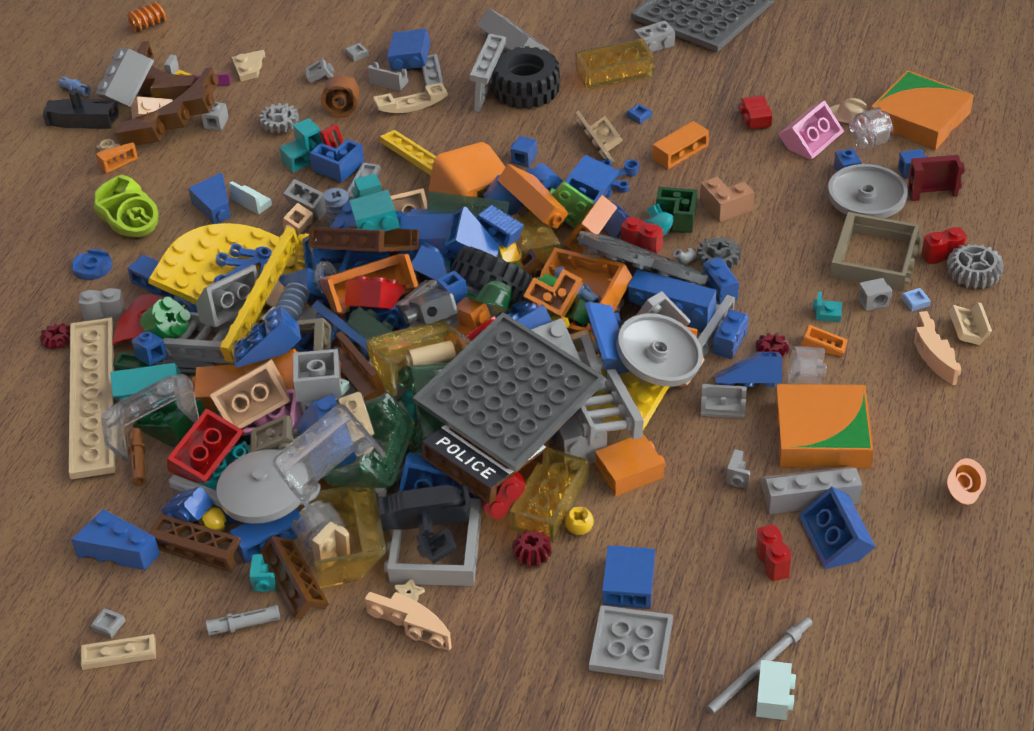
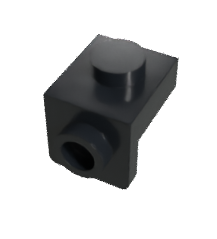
(436, 546)

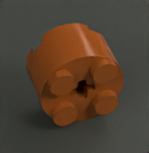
(340, 96)

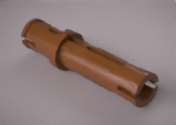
(136, 450)

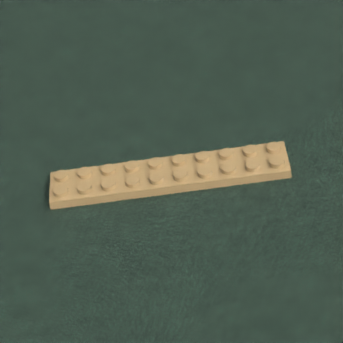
(89, 396)

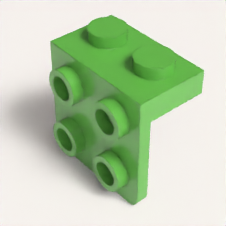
(573, 202)

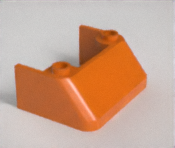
(394, 267)

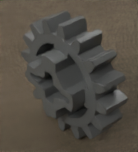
(720, 248)

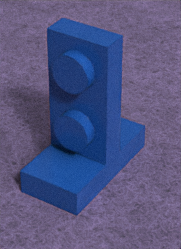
(315, 255)

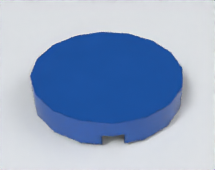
(92, 264)

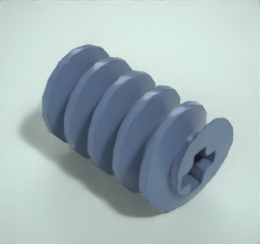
(334, 201)
(293, 299)

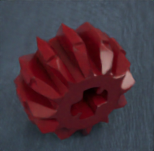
(532, 548)

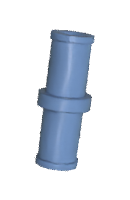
(72, 84)

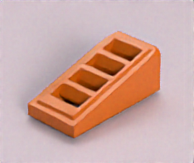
(105, 157)
(819, 338)

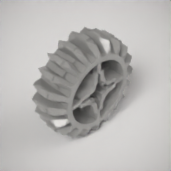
(974, 266)

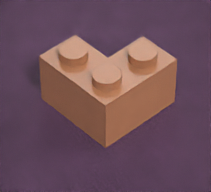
(726, 201)

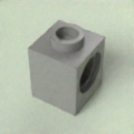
(874, 294)

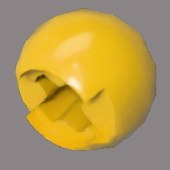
(214, 519)
(579, 521)

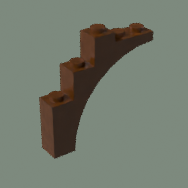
(163, 84)
(174, 115)

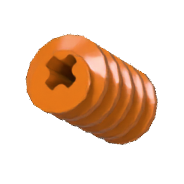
(146, 16)

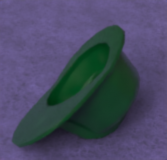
(493, 293)

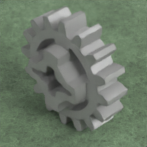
(279, 118)

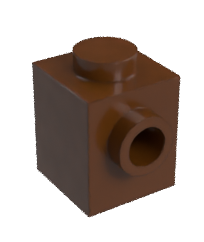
(532, 263)

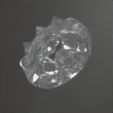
(320, 270)

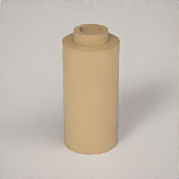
(430, 354)

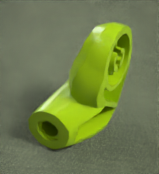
(125, 207)

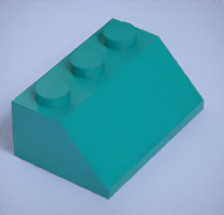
(134, 380)

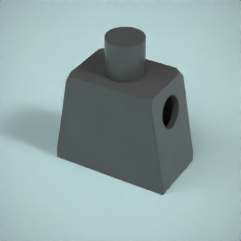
(431, 307)

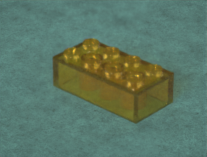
(614, 63)
(536, 236)
(550, 493)

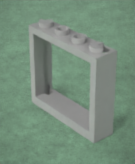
(438, 574)

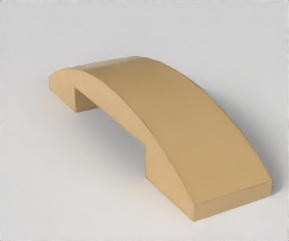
(410, 103)

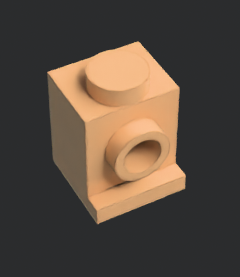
(298, 218)

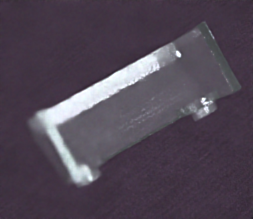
(138, 405)
(320, 451)

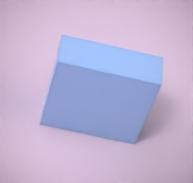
(916, 299)

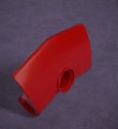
(129, 322)

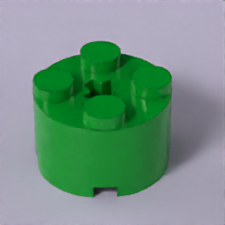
(166, 319)

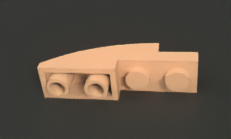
(936, 351)
(417, 619)

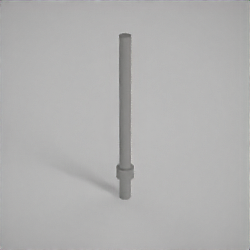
(791, 636)

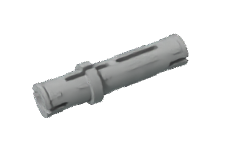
(242, 620)

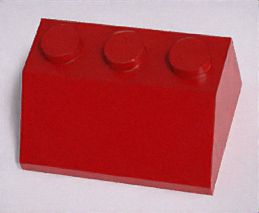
(203, 447)

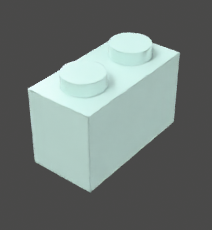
(774, 690)

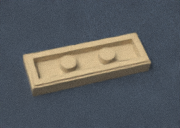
(118, 652)

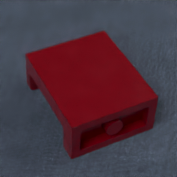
(934, 175)

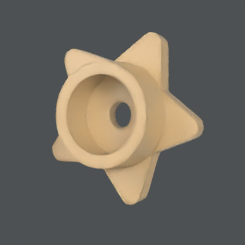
(106, 144)
(410, 586)

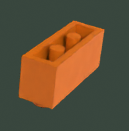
(680, 144)

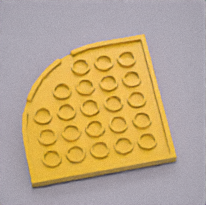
(191, 263)

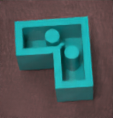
(297, 153)

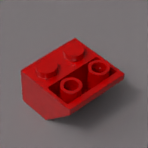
(373, 292)

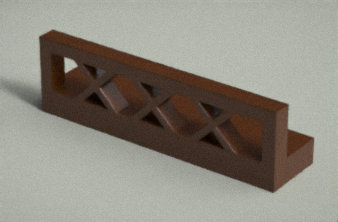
(358, 370)
(194, 550)
(288, 576)

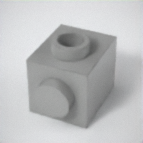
(216, 118)

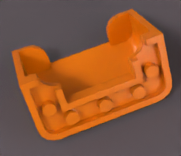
(465, 170)

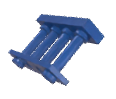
(337, 326)

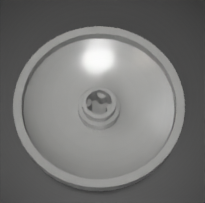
(867, 190)
(659, 349)
(254, 490)

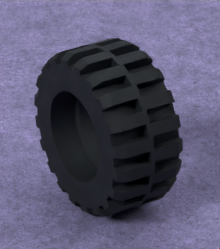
(526, 77)
(482, 267)

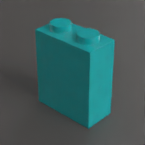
(375, 212)

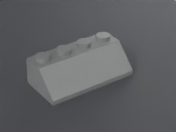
(515, 36)
(801, 489)

